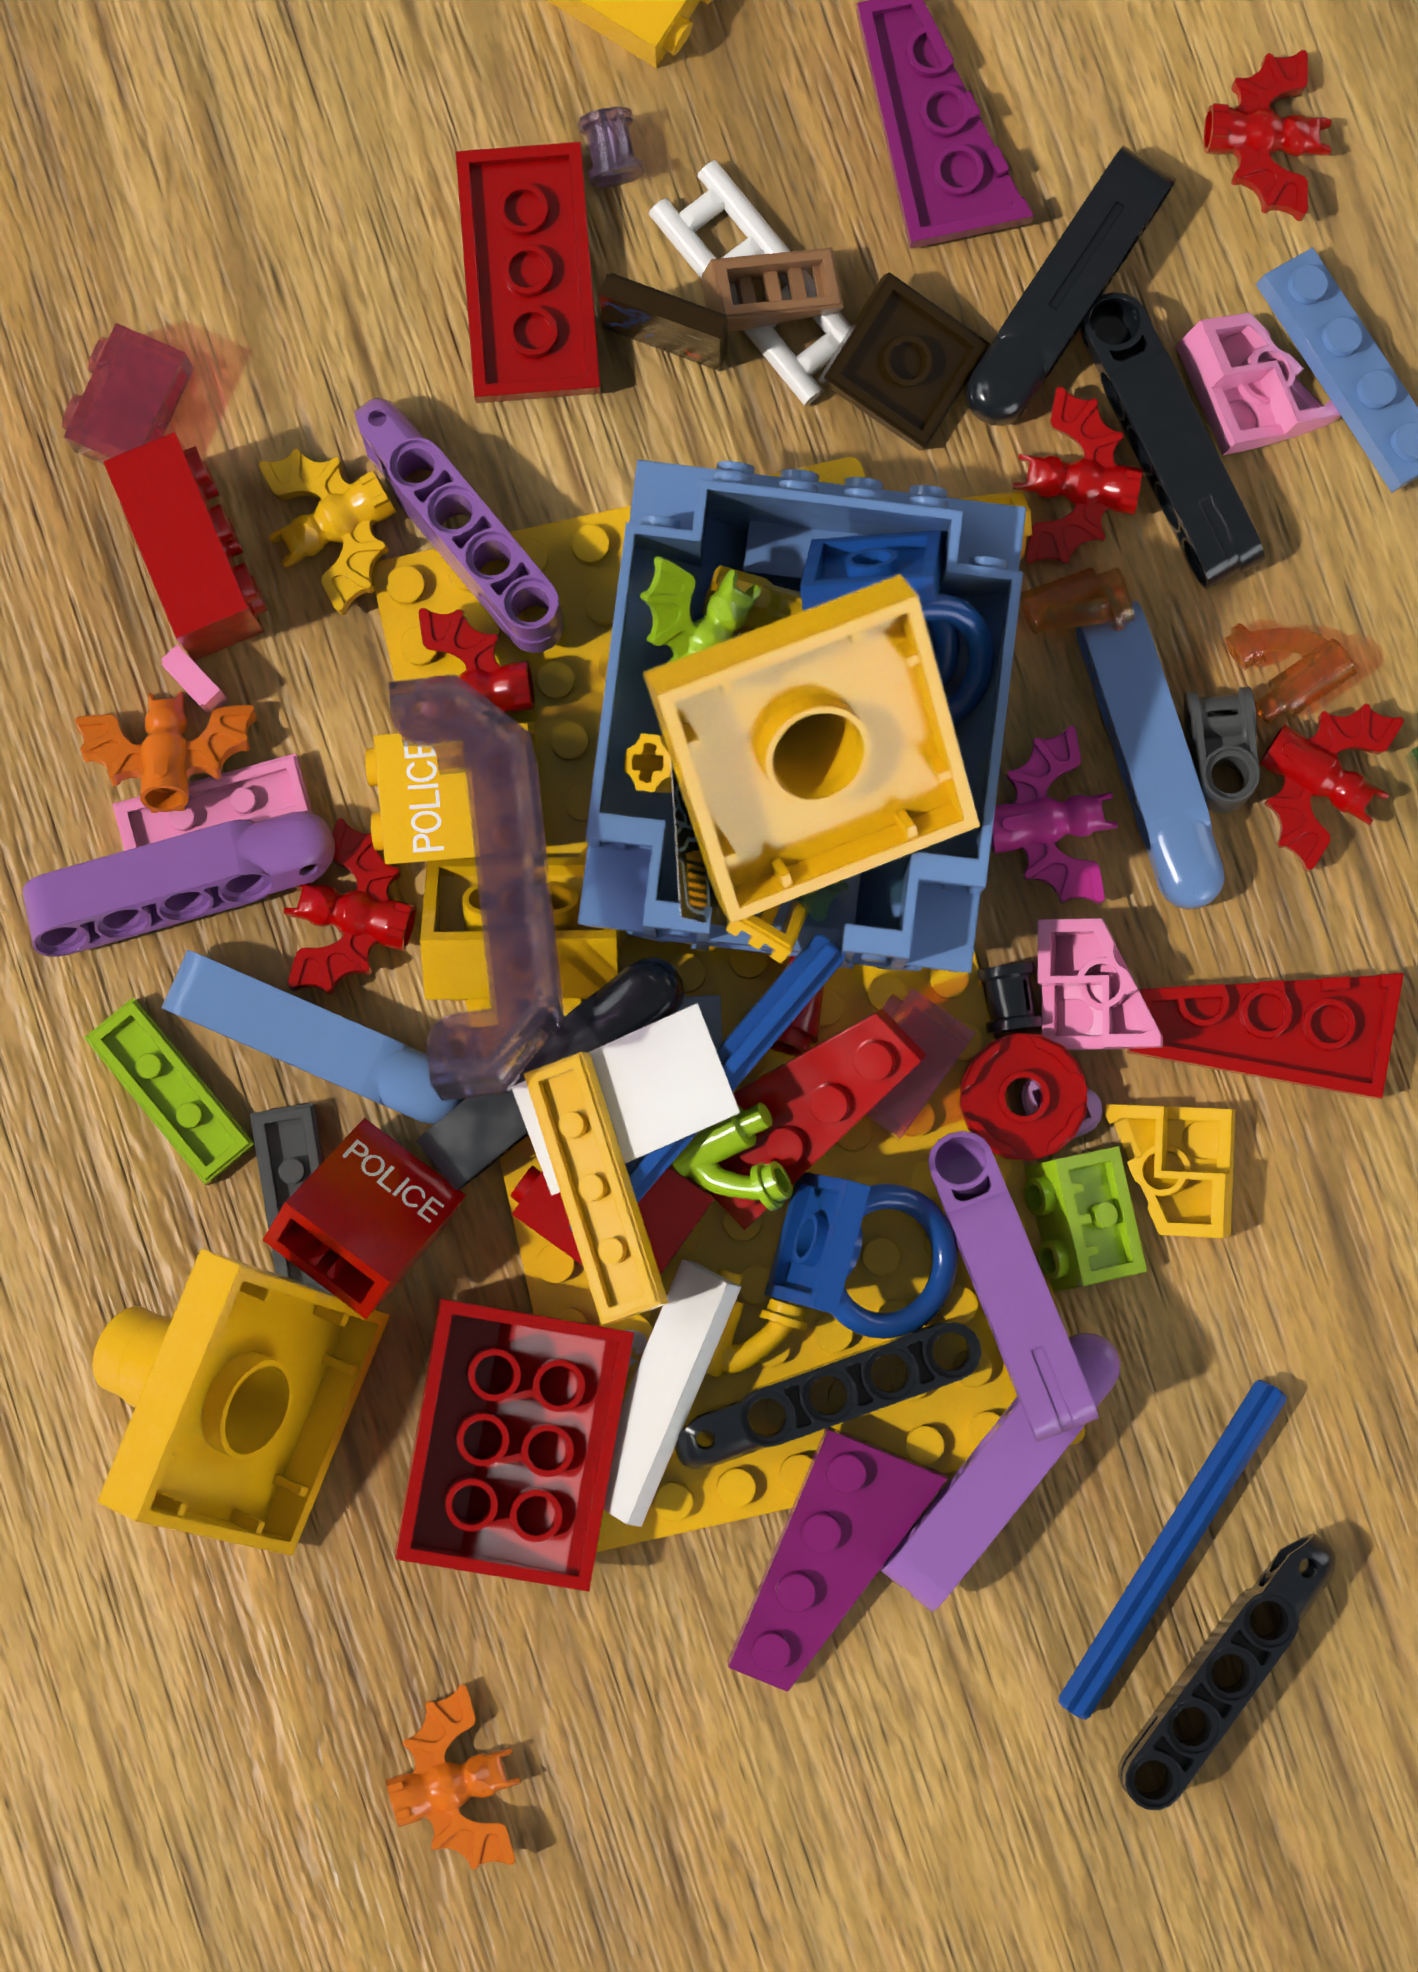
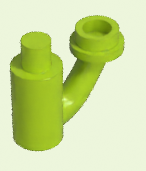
(725, 1139)

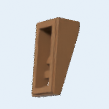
(774, 310)

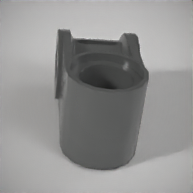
(1223, 734)

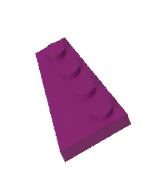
(938, 148)
(834, 1542)

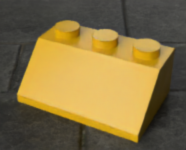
(454, 937)

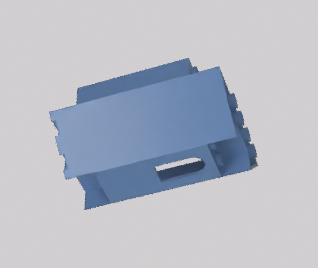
(896, 914)

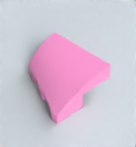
(1248, 384)
(1089, 990)

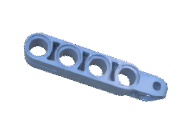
(1153, 760)
(305, 1037)

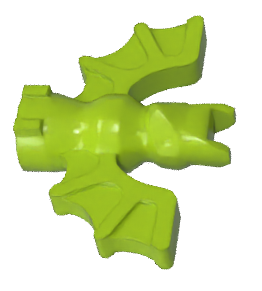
(670, 607)

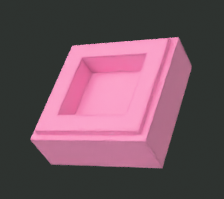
(193, 680)

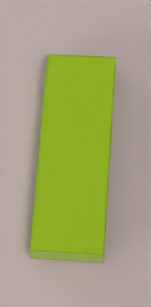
(170, 1091)

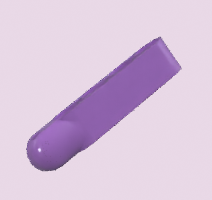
(399, 450)
(174, 881)
(1010, 1285)
(989, 1489)

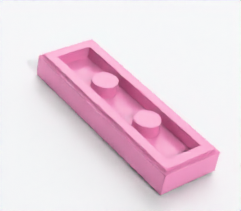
(242, 794)

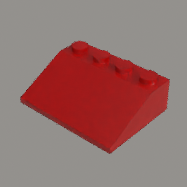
(514, 1445)

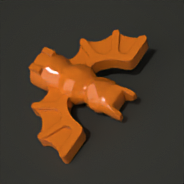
(165, 756)
(442, 1787)

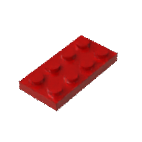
(528, 272)

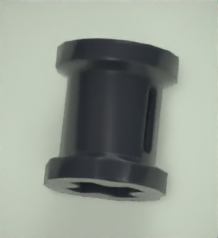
(1010, 997)

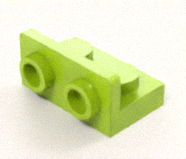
(1084, 1219)

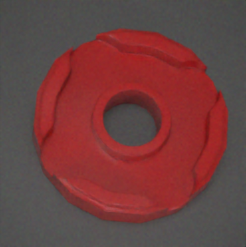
(1061, 1105)

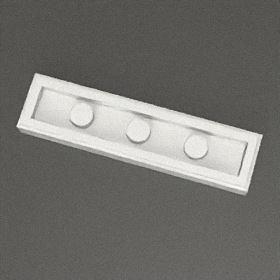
(666, 1387)

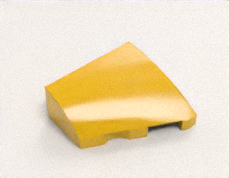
(1181, 1164)

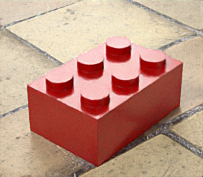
(187, 545)

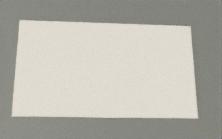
(655, 1086)

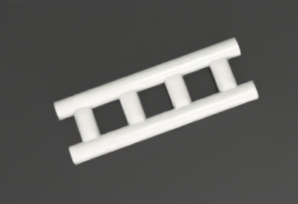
(761, 239)

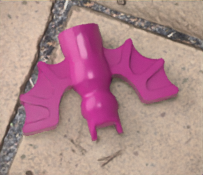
(1040, 821)

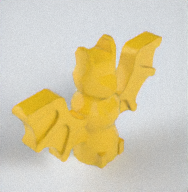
(341, 516)

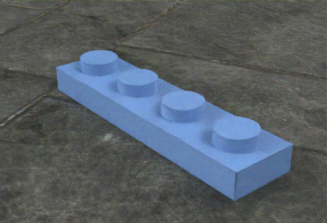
(1346, 364)

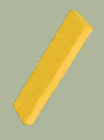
(595, 1188)

